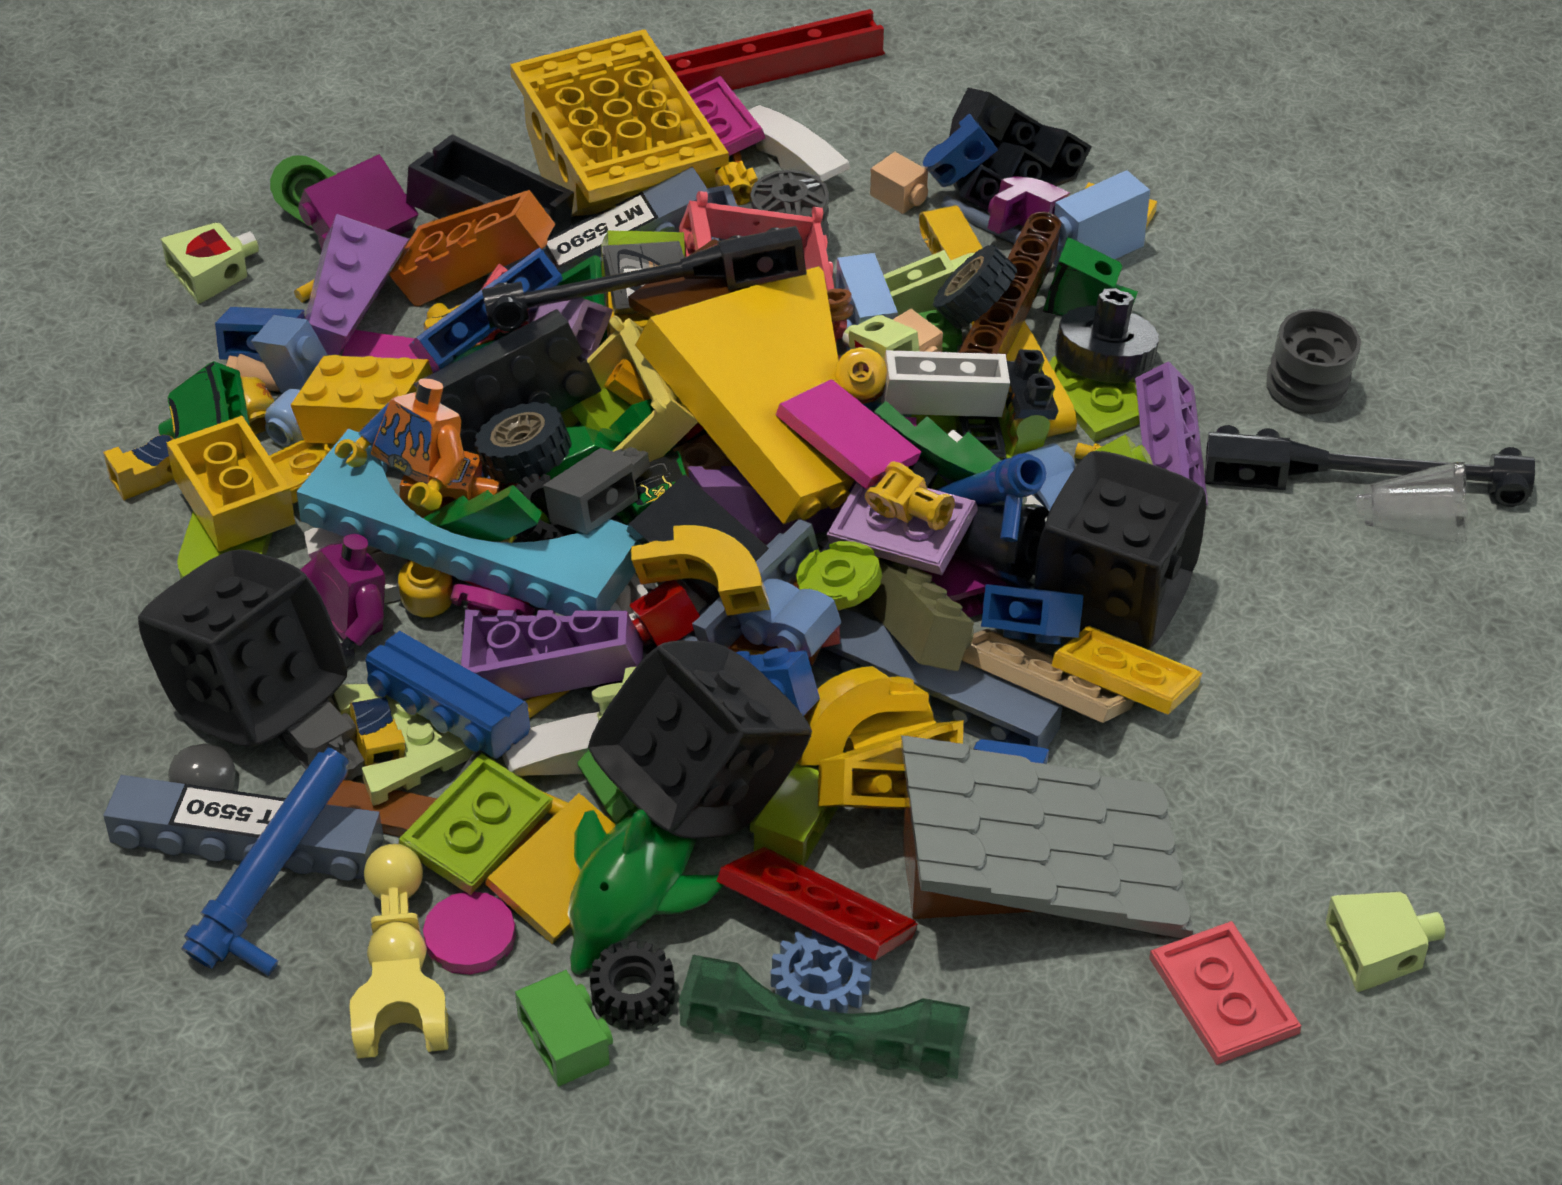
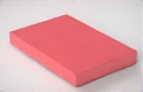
(1224, 992)

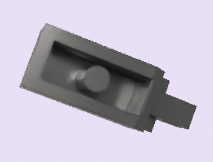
(595, 488)
(324, 729)

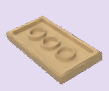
(1034, 672)

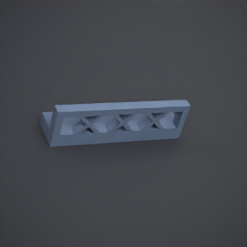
(778, 562)

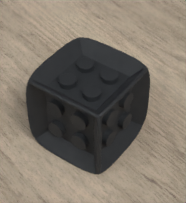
(1124, 542)
(243, 647)
(699, 739)

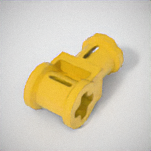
(906, 495)

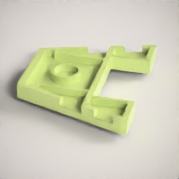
(424, 747)

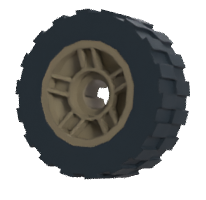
(975, 286)
(523, 442)

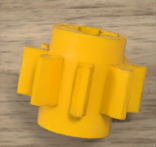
(739, 179)

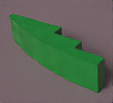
(952, 458)
(487, 515)

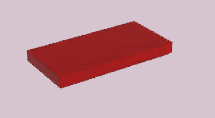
(818, 902)

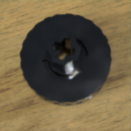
(1107, 340)

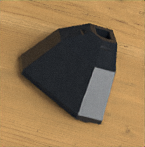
(1022, 147)

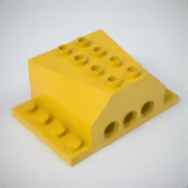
(613, 121)

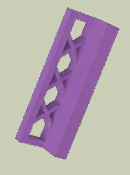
(1170, 422)

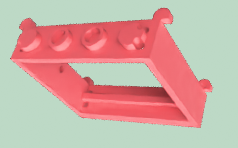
(710, 220)

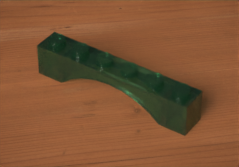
(916, 1037)

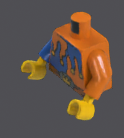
(416, 439)

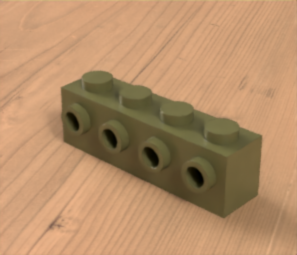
(921, 616)

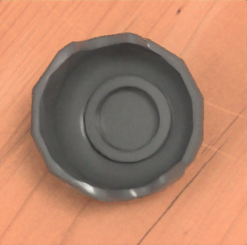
(203, 766)

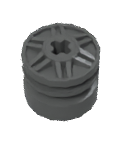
(791, 193)
(1313, 360)

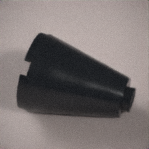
(1006, 560)

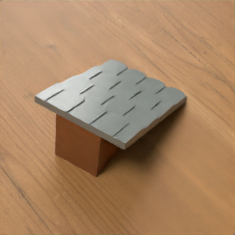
(1037, 838)

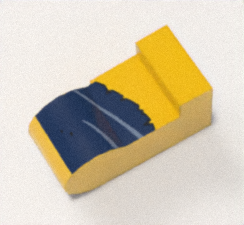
(139, 468)
(376, 729)

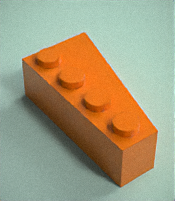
(470, 245)

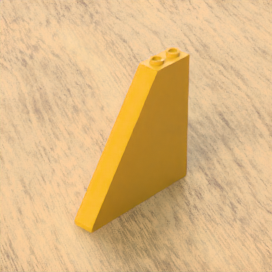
(734, 367)

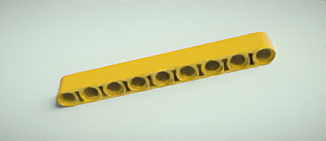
(950, 231)

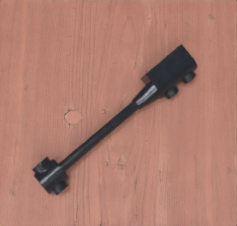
(738, 260)
(1269, 459)

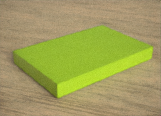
(476, 823)

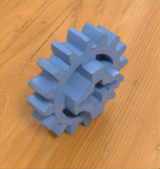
(819, 972)

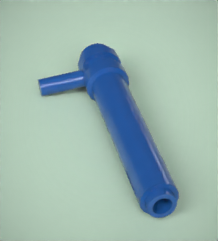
(1007, 482)
(227, 915)

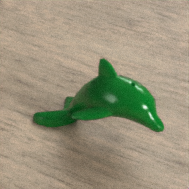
(627, 881)

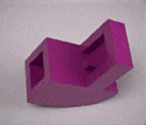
(1019, 199)

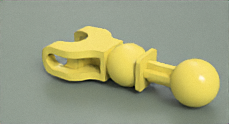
(396, 953)

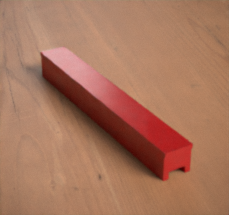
(782, 52)

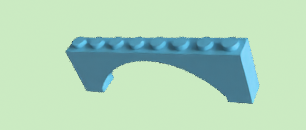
(550, 574)

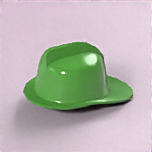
(291, 179)

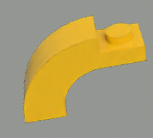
(707, 556)
(851, 699)

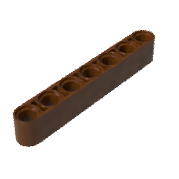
(1033, 258)

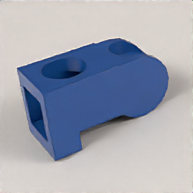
(959, 153)

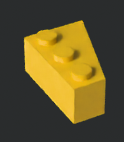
(876, 772)

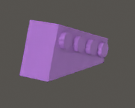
(549, 651)

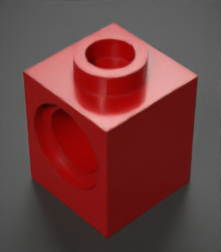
(664, 614)

